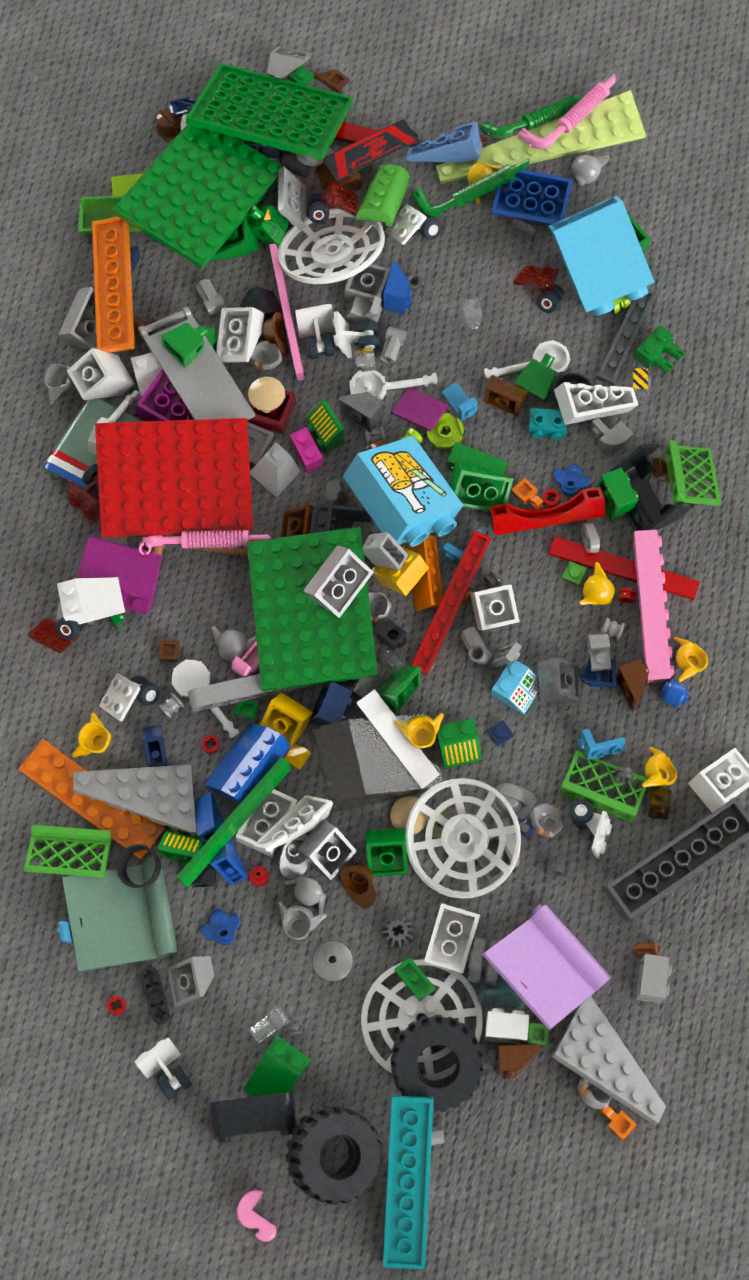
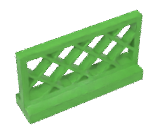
(678, 474)
(597, 800)
(70, 839)

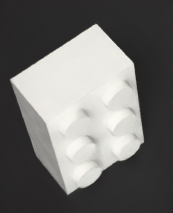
(264, 818)

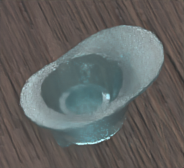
(501, 997)

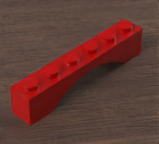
(585, 505)

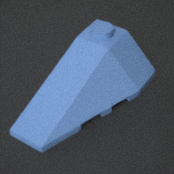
(456, 147)

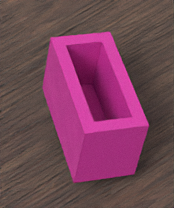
(306, 450)

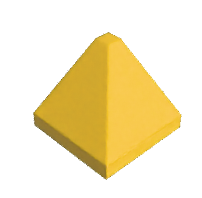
(297, 756)

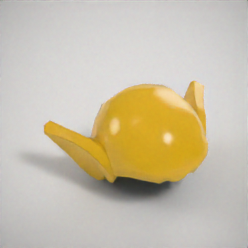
(479, 171)
(598, 588)
(690, 658)
(421, 730)
(92, 738)
(659, 769)

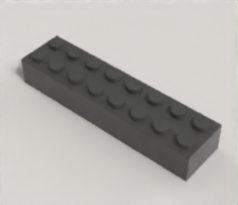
(679, 860)

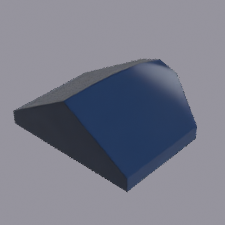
(181, 106)
(599, 678)

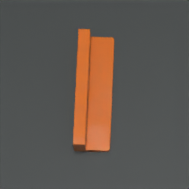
(428, 590)

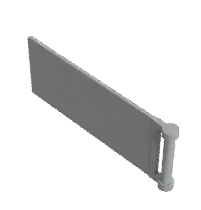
(205, 382)

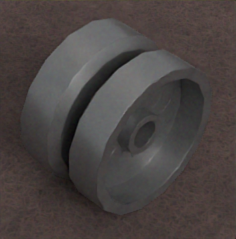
(478, 963)

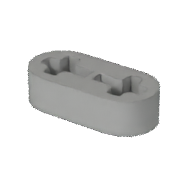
(590, 538)

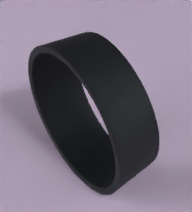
(566, 378)
(122, 865)

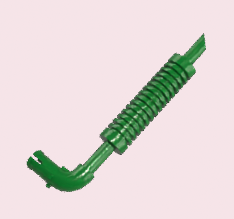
(534, 118)
(475, 190)

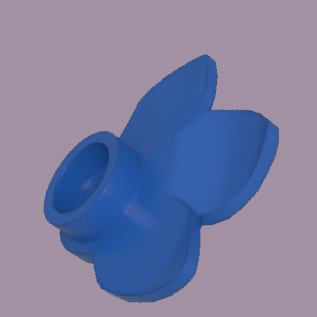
(571, 477)
(219, 924)

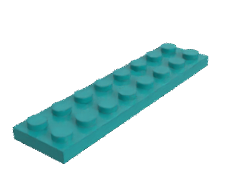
(408, 1182)

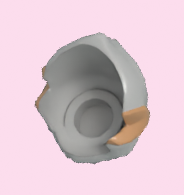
(266, 356)
(379, 605)
(546, 820)
(593, 1095)

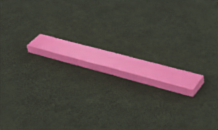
(287, 313)

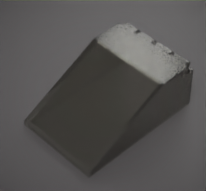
(364, 765)

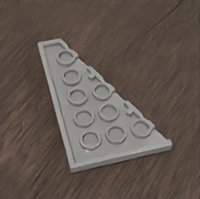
(153, 792)
(600, 1057)

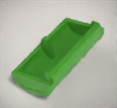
(384, 194)
(97, 209)

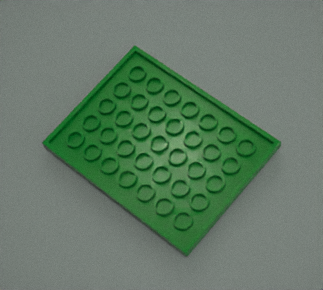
(270, 111)
(198, 192)
(294, 634)

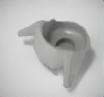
(587, 168)
(57, 381)
(232, 643)
(308, 892)
(298, 921)

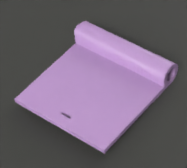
(547, 966)

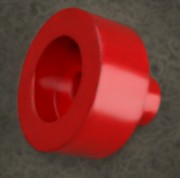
(259, 880)

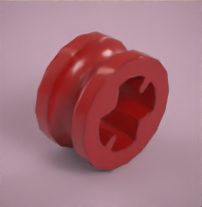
(553, 493)
(627, 595)
(207, 739)
(114, 1000)

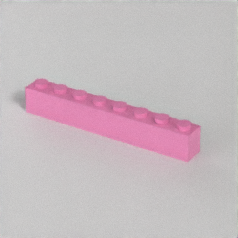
(651, 605)

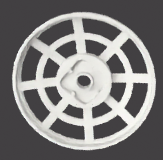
(340, 244)
(452, 840)
(411, 1009)

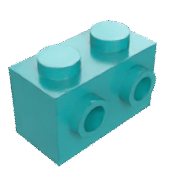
(546, 424)

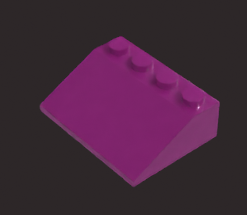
(162, 402)
(136, 572)

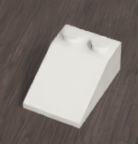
(238, 333)
(146, 369)
(90, 599)
(722, 780)
(452, 938)

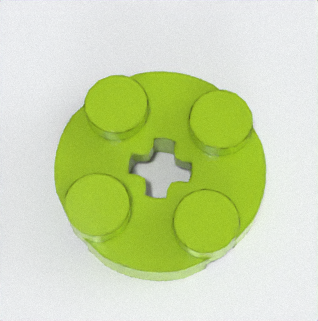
(448, 441)

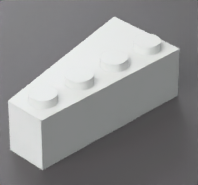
(588, 402)

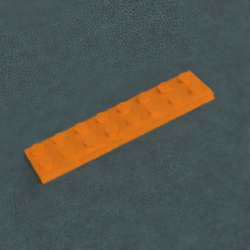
(113, 285)
(55, 774)

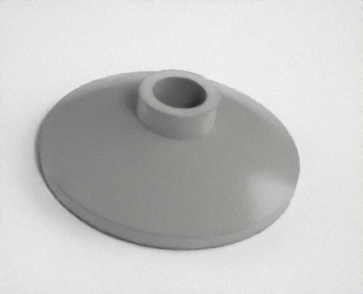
(333, 971)

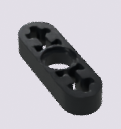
(156, 979)

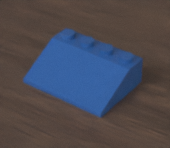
(533, 198)
(247, 762)

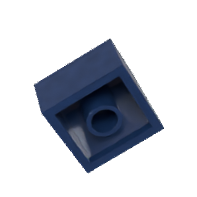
(331, 704)

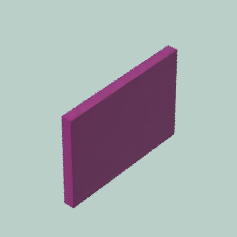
(420, 409)

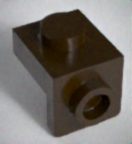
(659, 803)

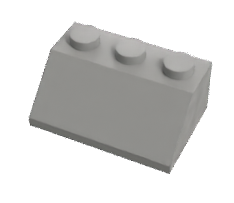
(80, 322)
(338, 581)

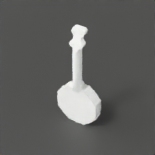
(552, 347)
(375, 383)
(113, 418)
(194, 674)

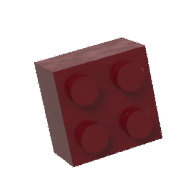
(278, 418)

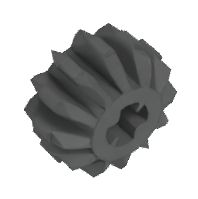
(394, 925)

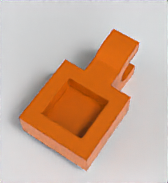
(527, 492)
(619, 1123)

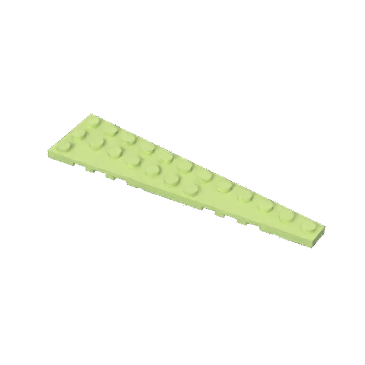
(608, 124)

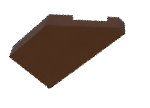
(332, 79)

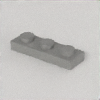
(505, 655)

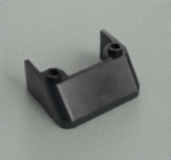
(648, 512)
(336, 517)
(253, 1116)

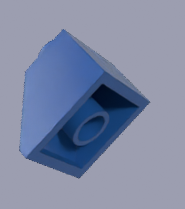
(397, 292)

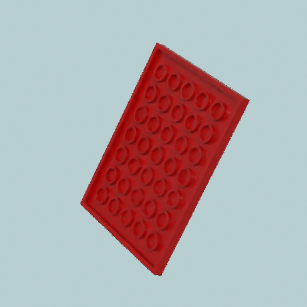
(173, 477)

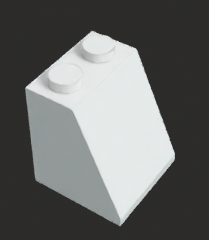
(100, 375)

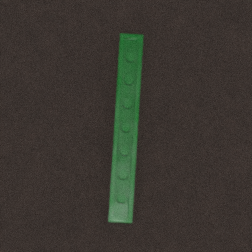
(234, 822)

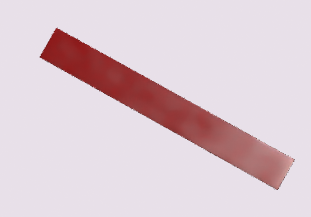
(619, 566)
(451, 601)

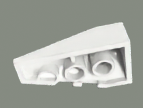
(296, 822)

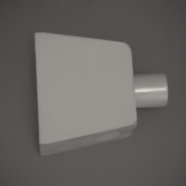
(384, 551)

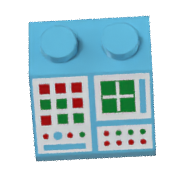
(516, 687)

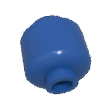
(674, 693)

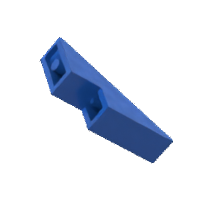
(208, 820)

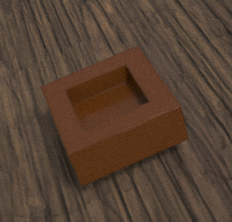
(659, 469)
(169, 651)

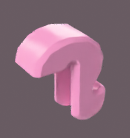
(248, 664)
(252, 1220)

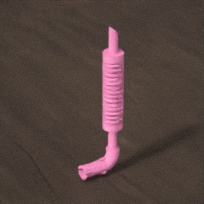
(572, 117)
(201, 539)

